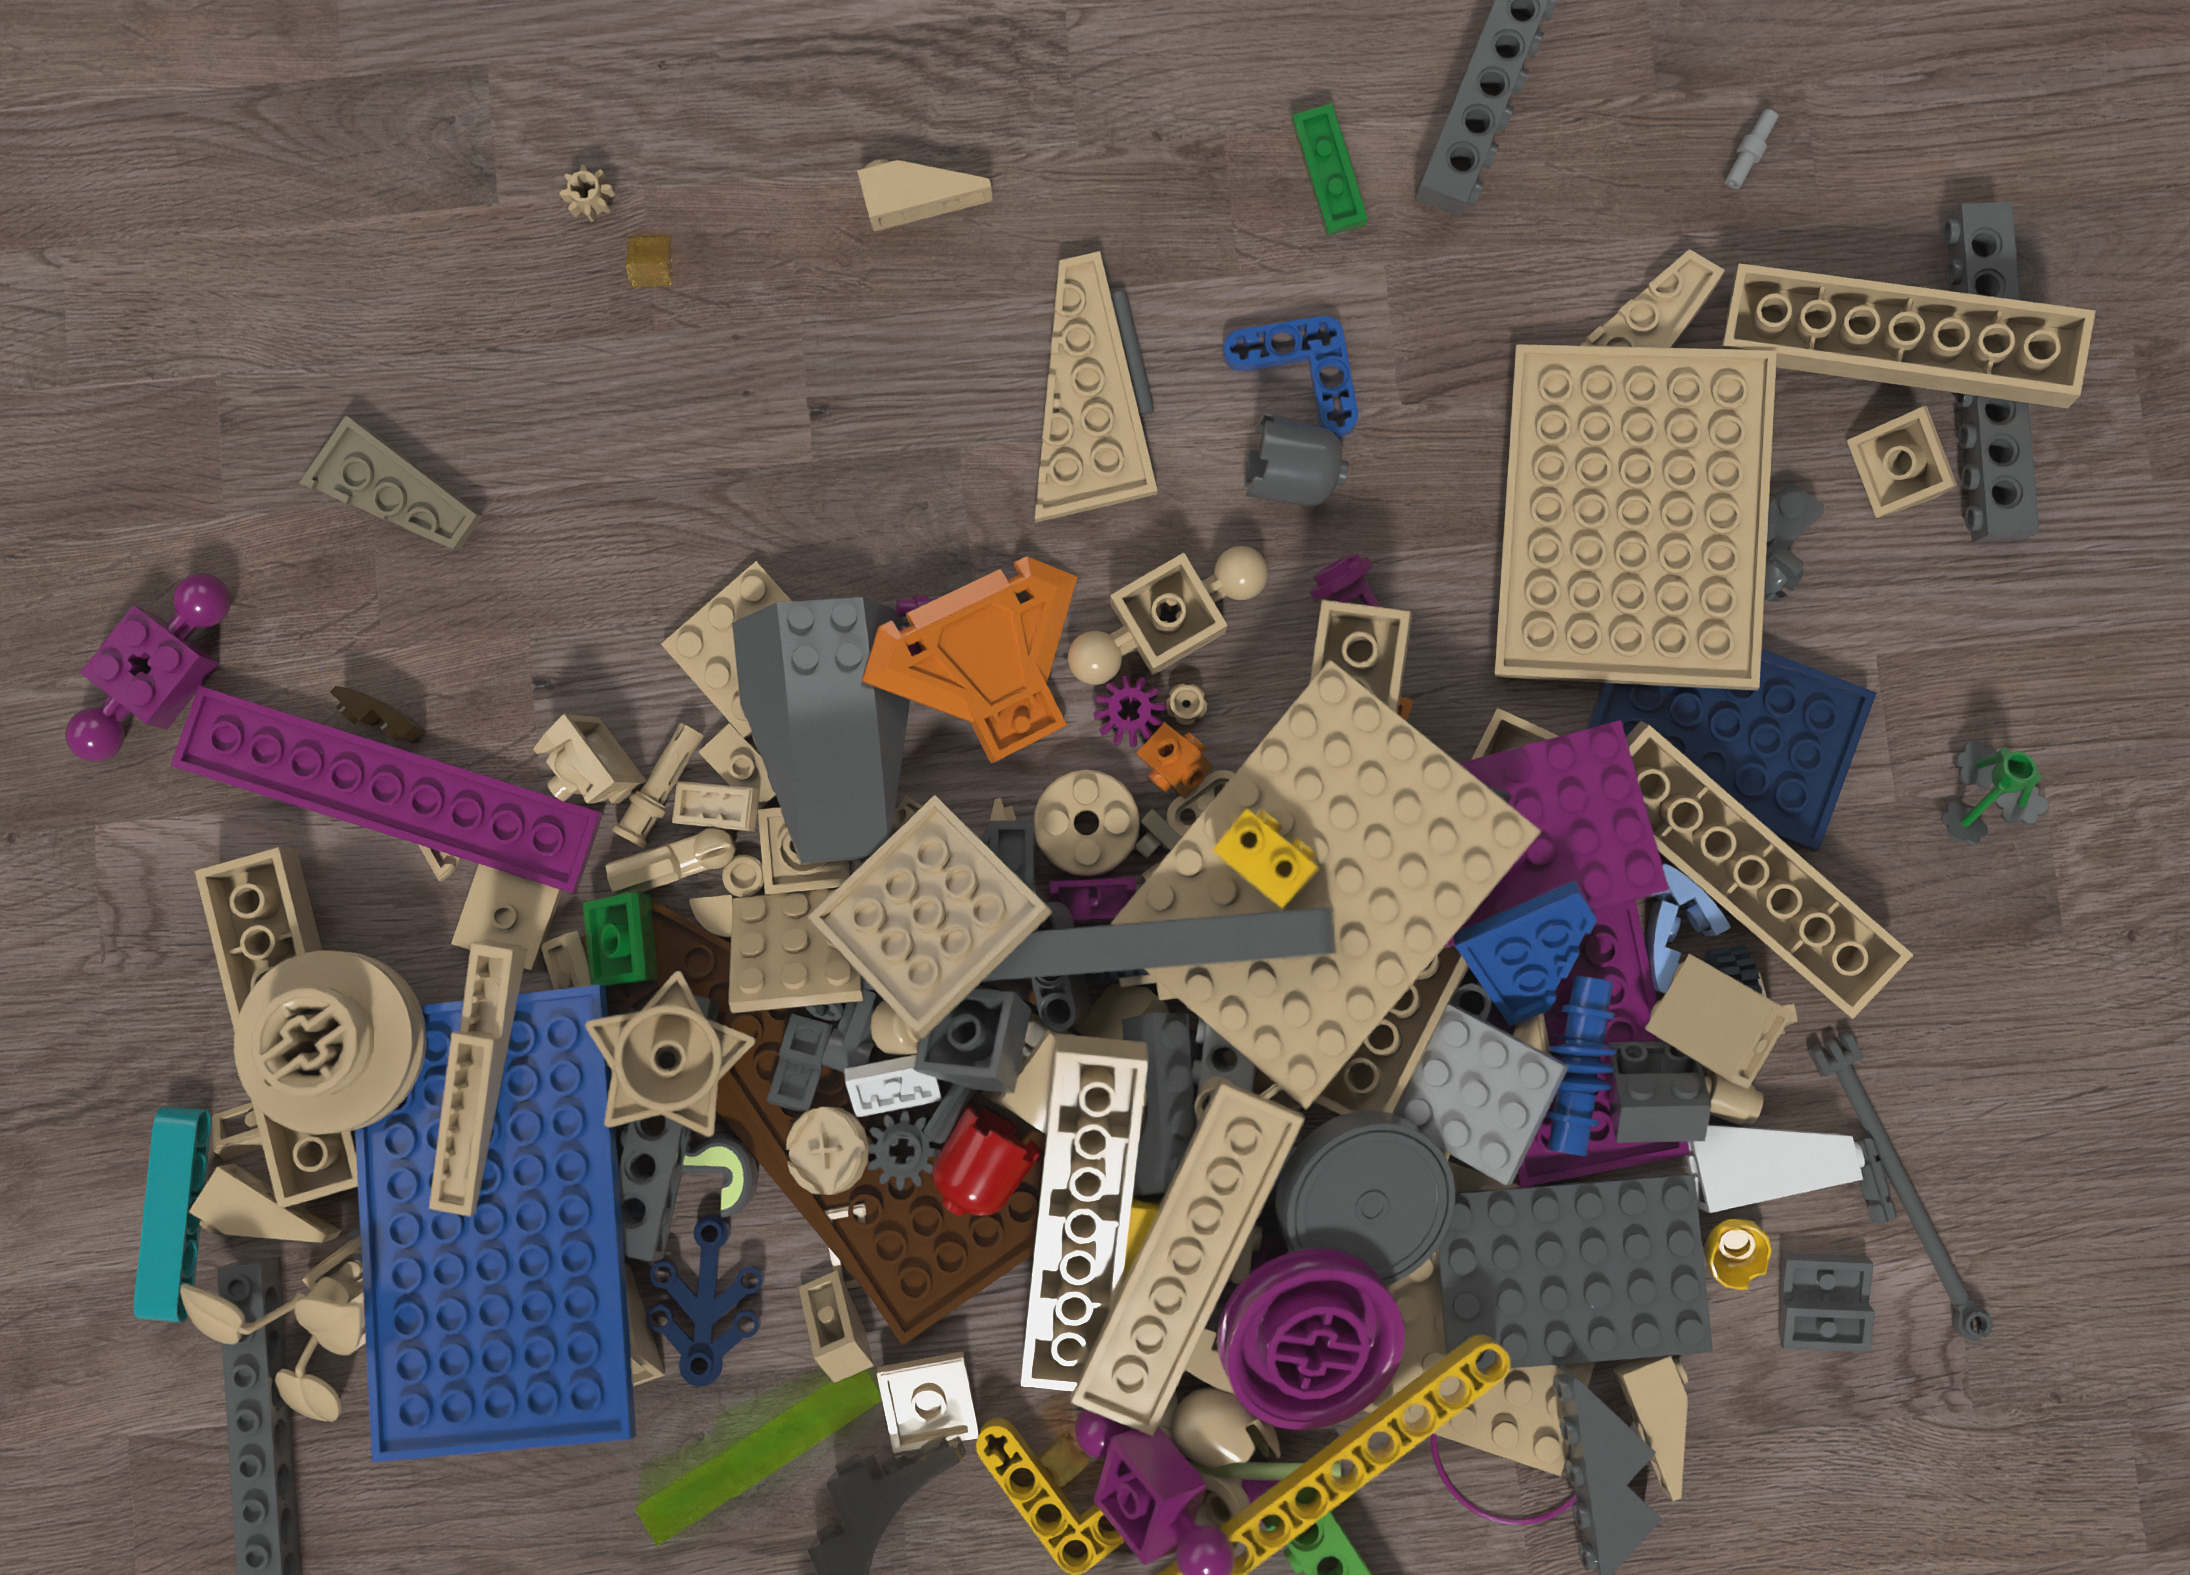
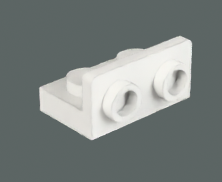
(890, 1086)

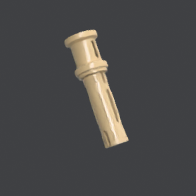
(648, 803)

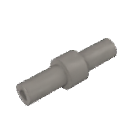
(1751, 149)

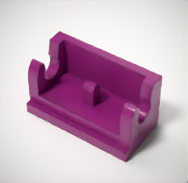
(1095, 899)

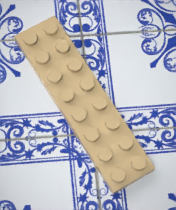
(1186, 1257)

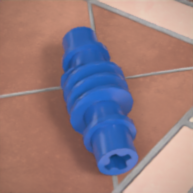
(1582, 1052)

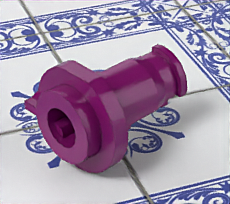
(1345, 581)

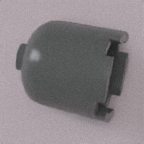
(1294, 462)

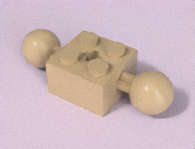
(1174, 585)

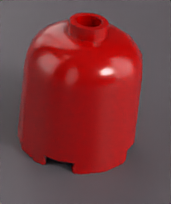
(981, 1163)

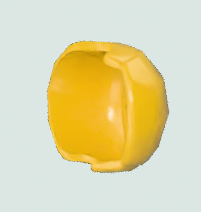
(1737, 1252)

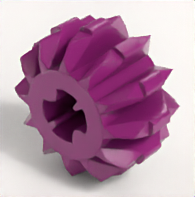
(1114, 710)

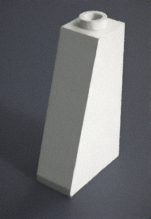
(1764, 1164)

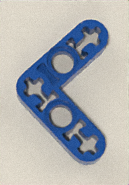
(1317, 356)

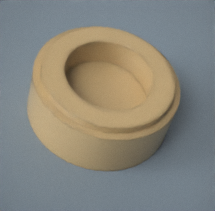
(743, 876)

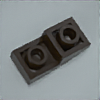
(369, 710)

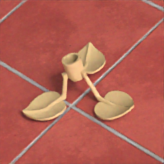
(322, 1312)

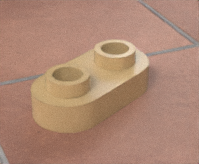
(1196, 800)

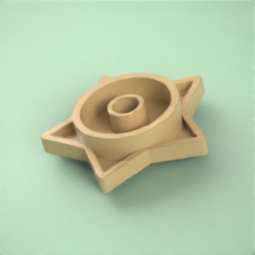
(672, 1025)

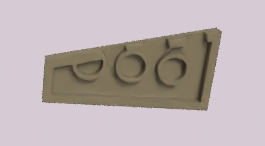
(378, 479)

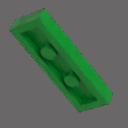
(1329, 169)

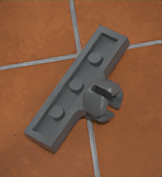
(1788, 519)

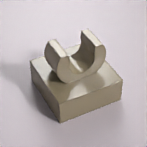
(1158, 834)

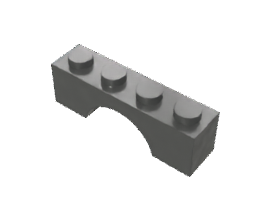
(1169, 1097)

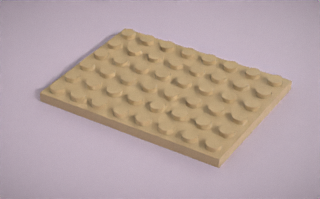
(1637, 516)
(1401, 859)

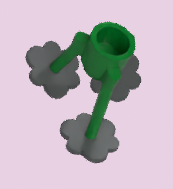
(2014, 790)

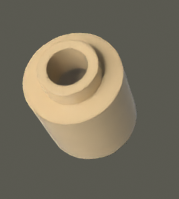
(1732, 1100)

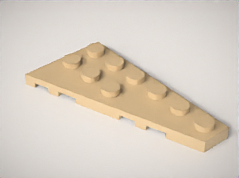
(1092, 424)

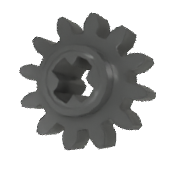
(893, 1136)

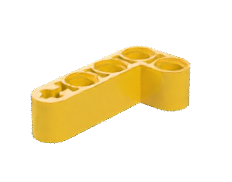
(1043, 1491)

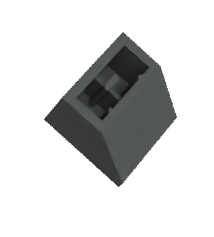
(1657, 1094)

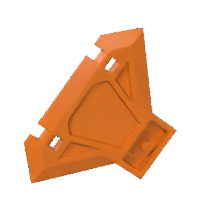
(983, 655)

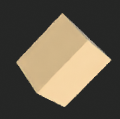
(1902, 463)

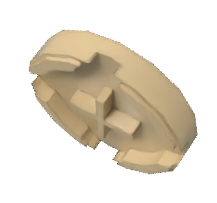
(827, 1150)

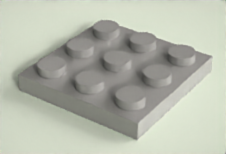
(1481, 1093)

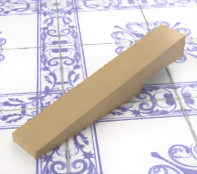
(475, 1074)

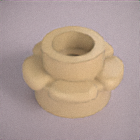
(1197, 704)

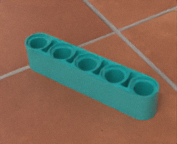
(168, 1228)

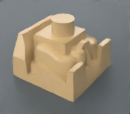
(588, 761)

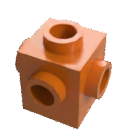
(1175, 760)

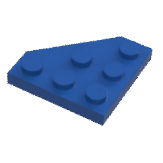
(1528, 950)

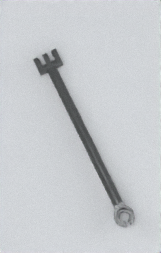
(1840, 1063)

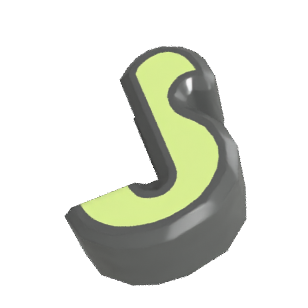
(726, 1157)

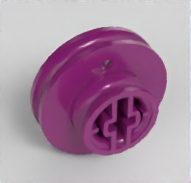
(1301, 1339)

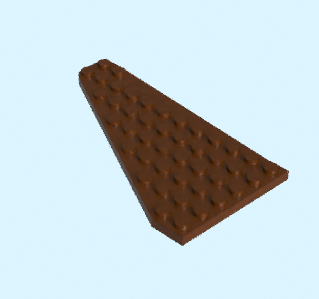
(912, 1250)

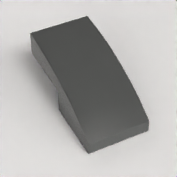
(800, 1064)

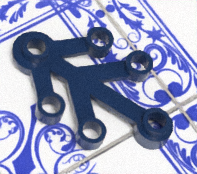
(704, 1307)

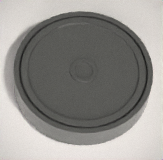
(1368, 1191)

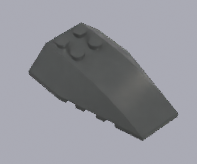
(819, 729)

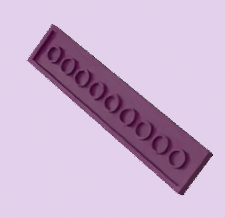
(387, 789)

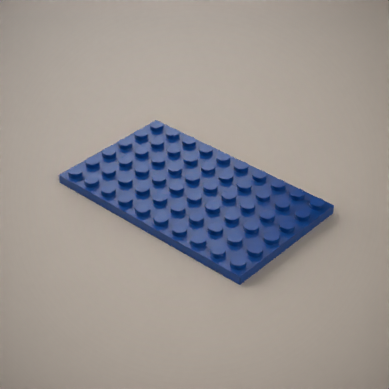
(513, 1316)

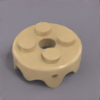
(1086, 854)

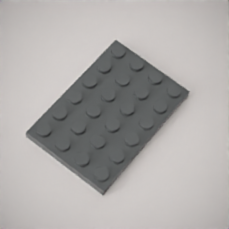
(1577, 1271)

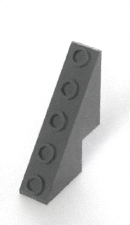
(1601, 1464)

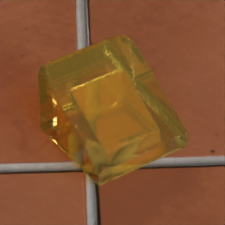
(649, 261)

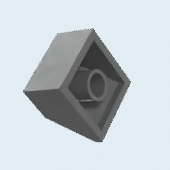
(978, 1042)

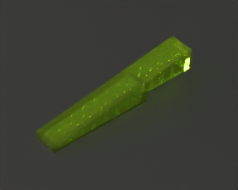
(756, 1455)

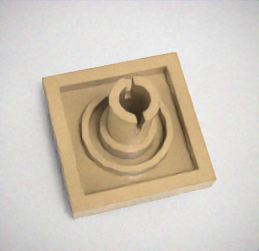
(781, 863)

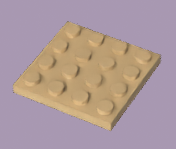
(929, 916)

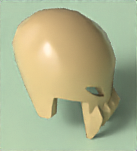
(1218, 1429)

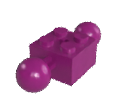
(124, 662)
(1153, 1496)

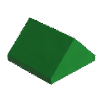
(620, 940)

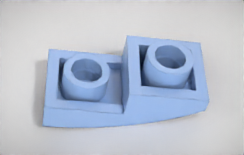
(1702, 910)
(1662, 928)

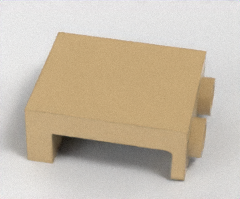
(1718, 1021)

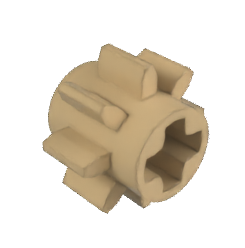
(577, 190)

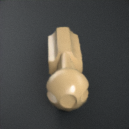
(671, 862)

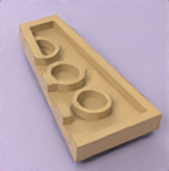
(1664, 308)

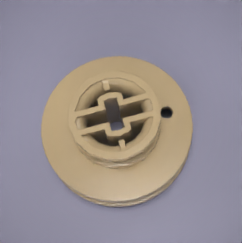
(364, 1061)

